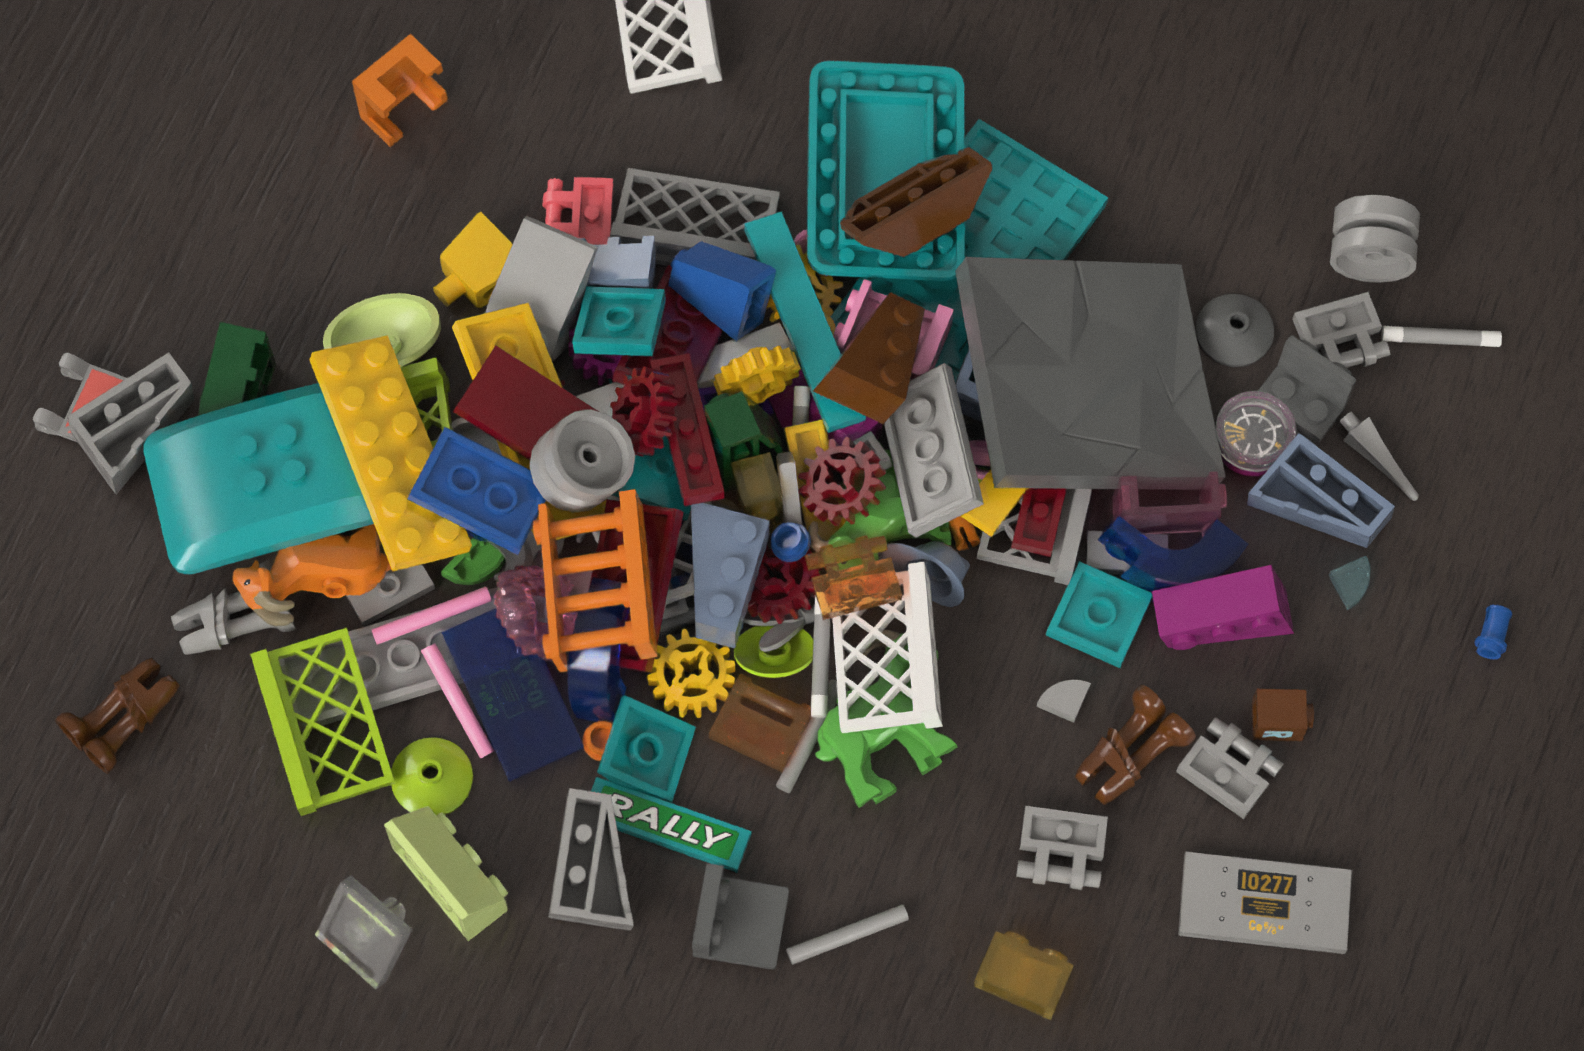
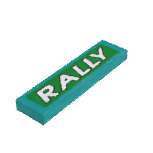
(676, 826)

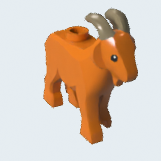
(327, 566)

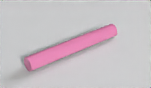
(431, 615)
(457, 700)

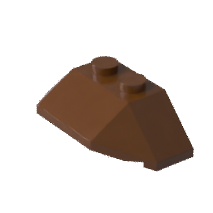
(919, 203)

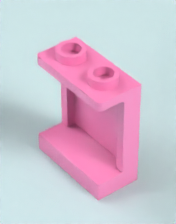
(932, 335)

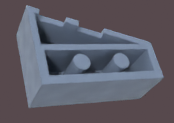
(624, 264)
(725, 569)

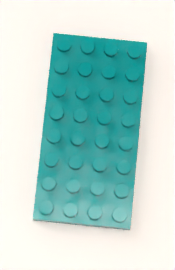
(1021, 214)

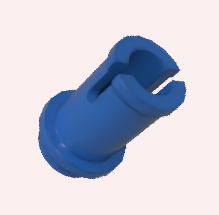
(1491, 641)

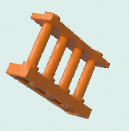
(633, 594)

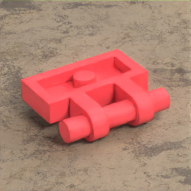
(591, 208)

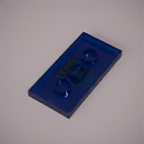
(512, 697)

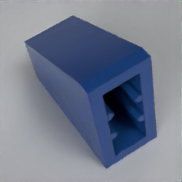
(723, 286)

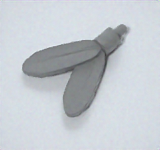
(782, 632)

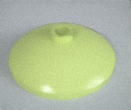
(406, 319)

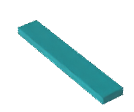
(800, 312)

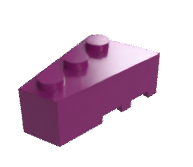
(1223, 609)

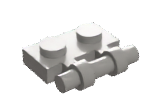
(1342, 322)
(1222, 775)
(1064, 835)

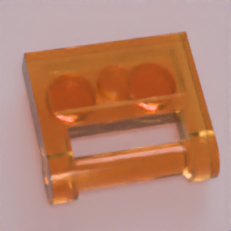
(756, 733)

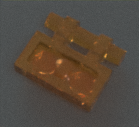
(855, 587)

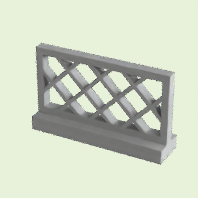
(670, 242)
(1064, 547)

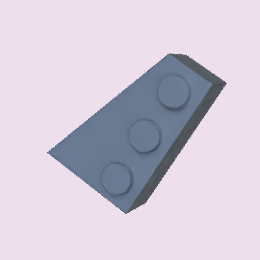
(1320, 494)

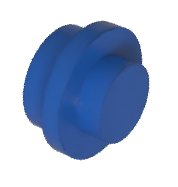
(790, 541)

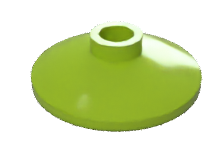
(780, 662)
(441, 793)

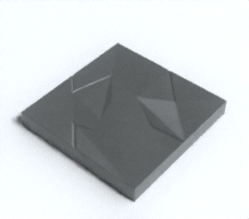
(1088, 374)

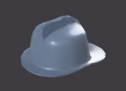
(943, 566)

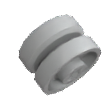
(1375, 238)
(582, 461)

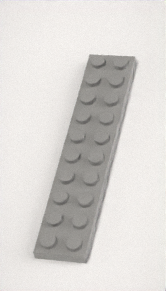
(397, 667)

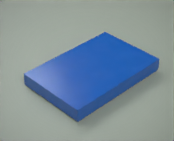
(478, 490)

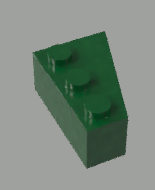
(238, 368)
(741, 431)

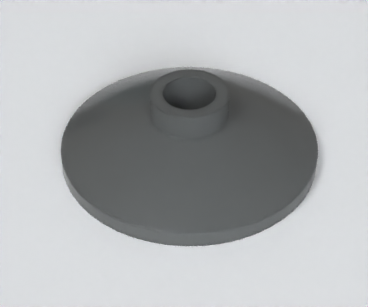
(1231, 345)

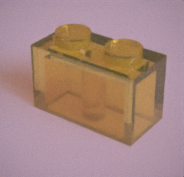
(757, 489)
(1024, 974)

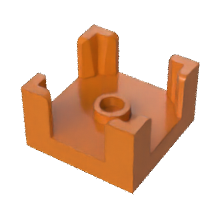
(391, 80)

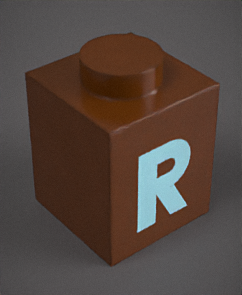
(1281, 715)

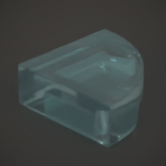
(1351, 581)

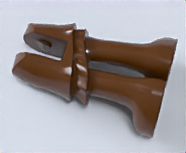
(128, 693)
(1113, 748)

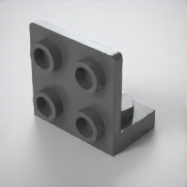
(1310, 388)
(739, 920)

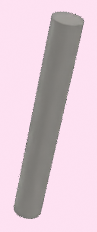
(805, 744)
(847, 934)

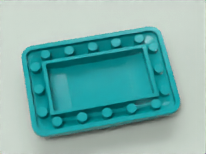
(863, 132)
(252, 480)

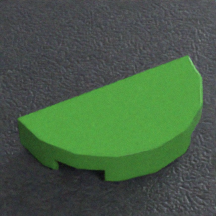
(475, 566)

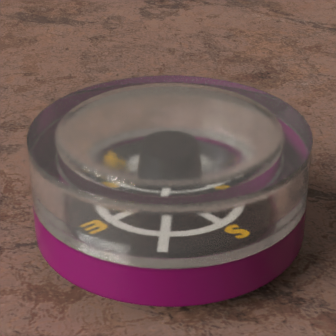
(1253, 432)

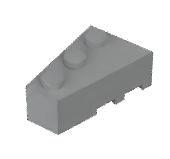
(121, 419)
(589, 865)

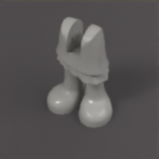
(215, 616)

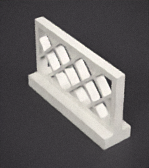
(699, 32)
(920, 655)

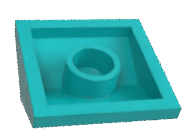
(646, 749)

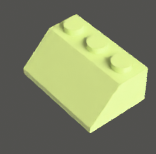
(447, 870)

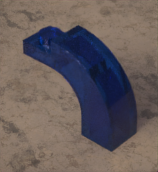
(1159, 568)
(594, 672)

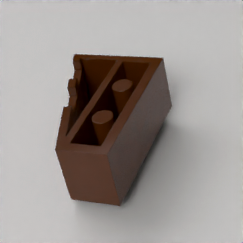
(877, 362)

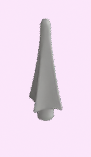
(1367, 441)

